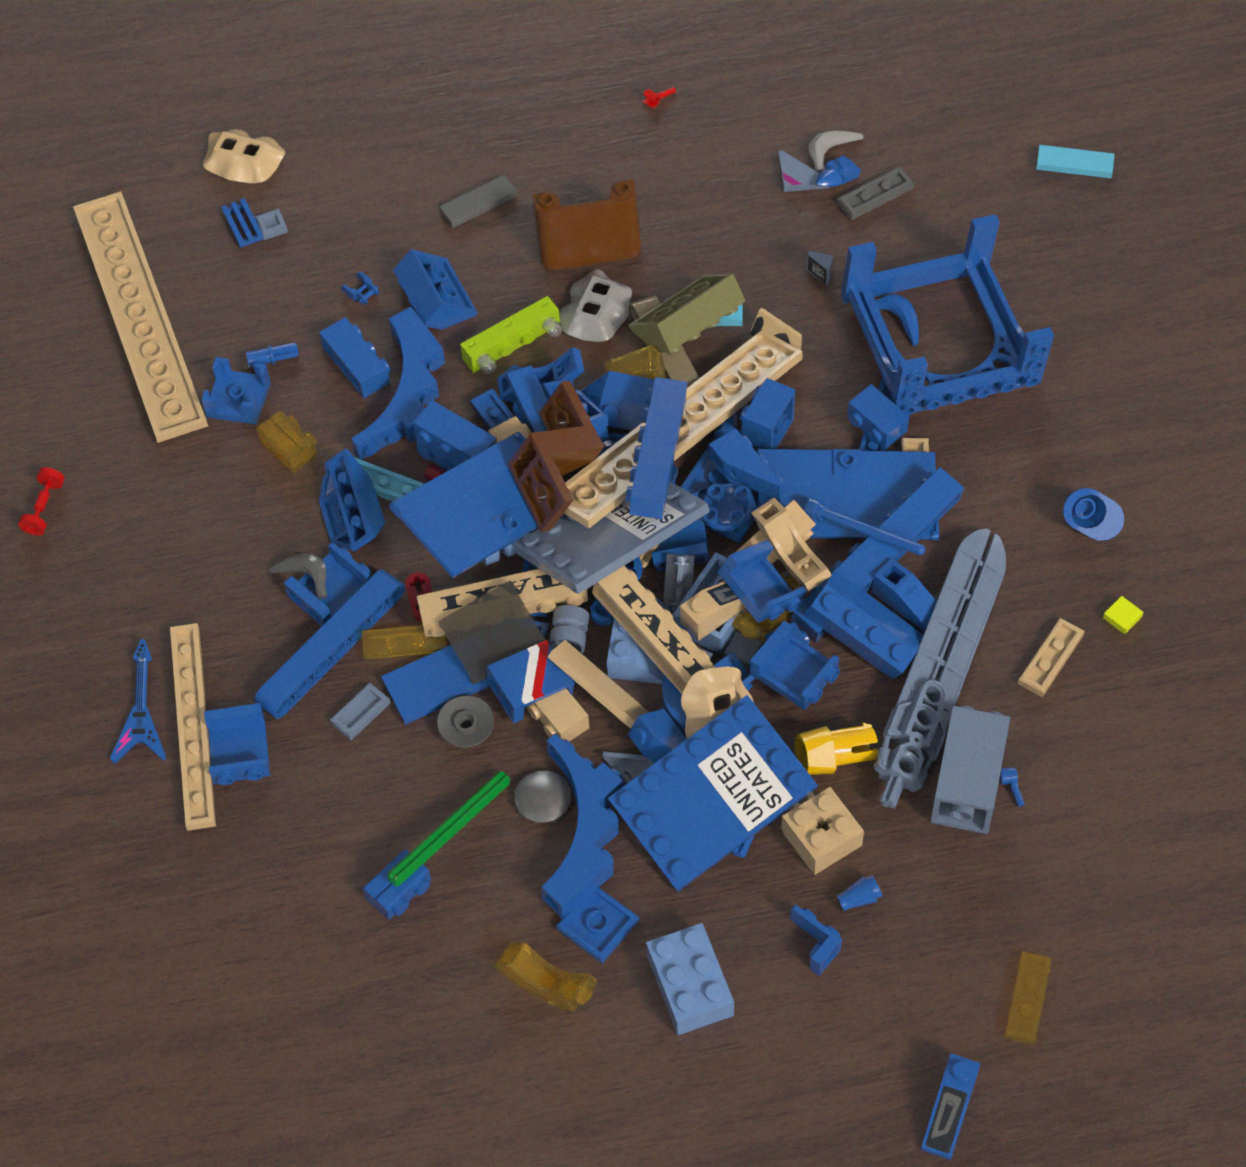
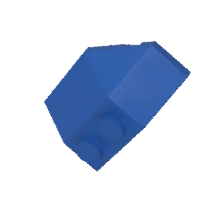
(620, 398)
(349, 502)

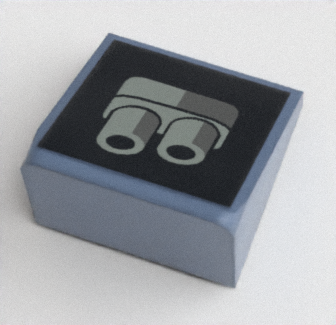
(820, 265)

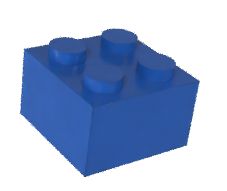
(768, 415)

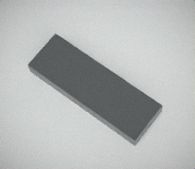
(875, 193)
(478, 201)

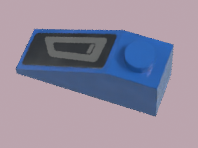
(950, 1106)

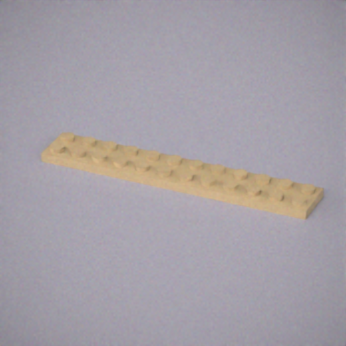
(140, 317)
(708, 404)

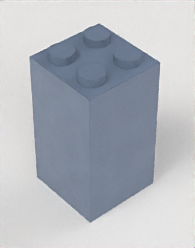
(970, 769)

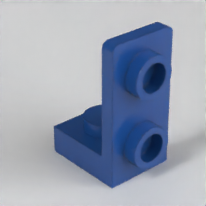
(829, 938)

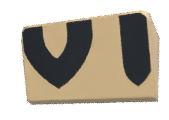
(776, 327)

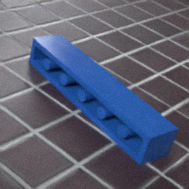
(658, 448)

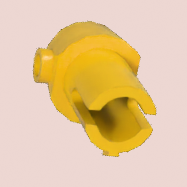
(825, 749)

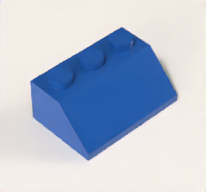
(434, 290)

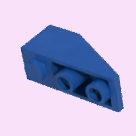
(741, 463)
(904, 593)

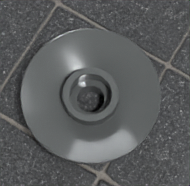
(465, 711)

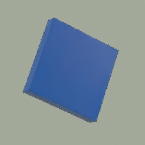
(598, 924)

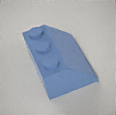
(628, 660)

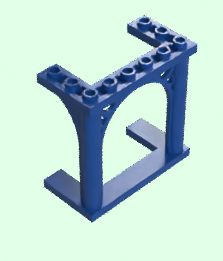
(906, 378)

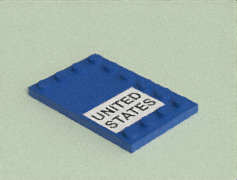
(712, 793)

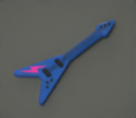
(139, 725)

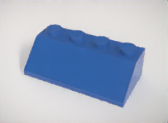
(864, 625)

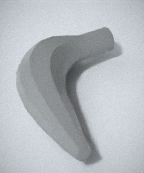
(826, 140)

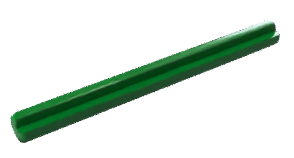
(448, 828)

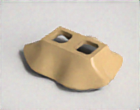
(238, 166)
(703, 688)

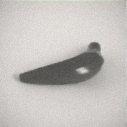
(307, 564)

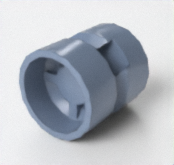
(570, 625)

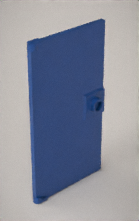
(850, 483)
(469, 509)

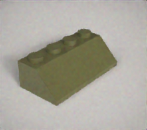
(689, 312)

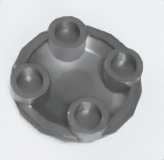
(542, 797)

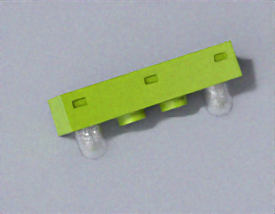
(510, 334)

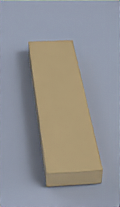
(597, 683)

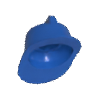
(1093, 514)

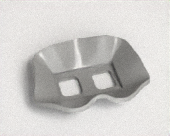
(612, 311)

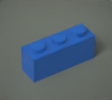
(355, 357)

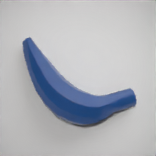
(904, 311)

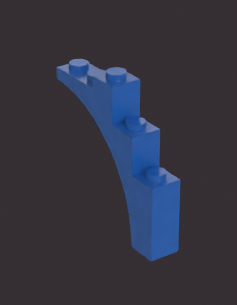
(416, 388)
(587, 861)

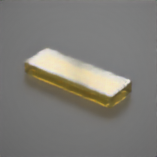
(399, 642)
(1028, 998)

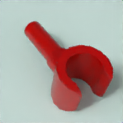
(654, 98)

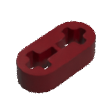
(424, 581)

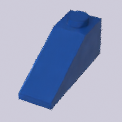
(656, 734)

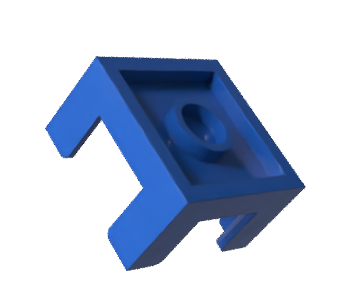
(236, 394)

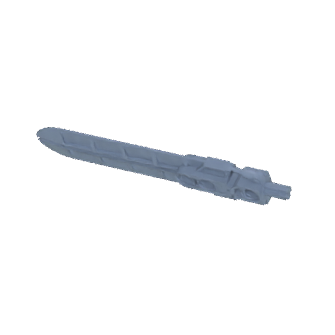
(924, 740)

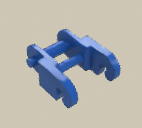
(356, 295)

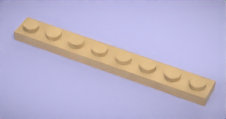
(192, 729)

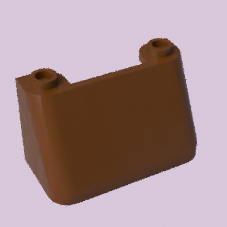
(589, 230)

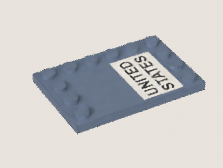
(585, 556)

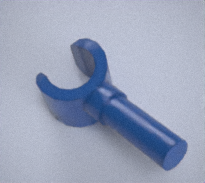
(1010, 776)

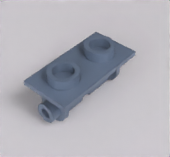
(677, 578)

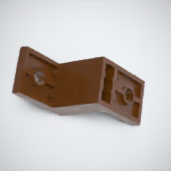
(555, 456)

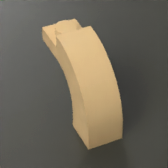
(789, 545)

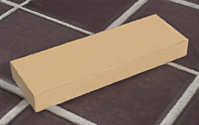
(1051, 657)

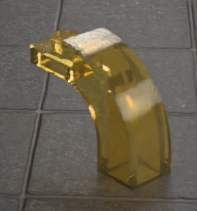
(543, 979)

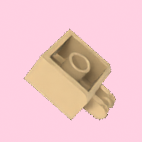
(822, 830)

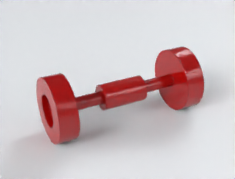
(33, 523)

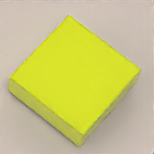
(1123, 615)

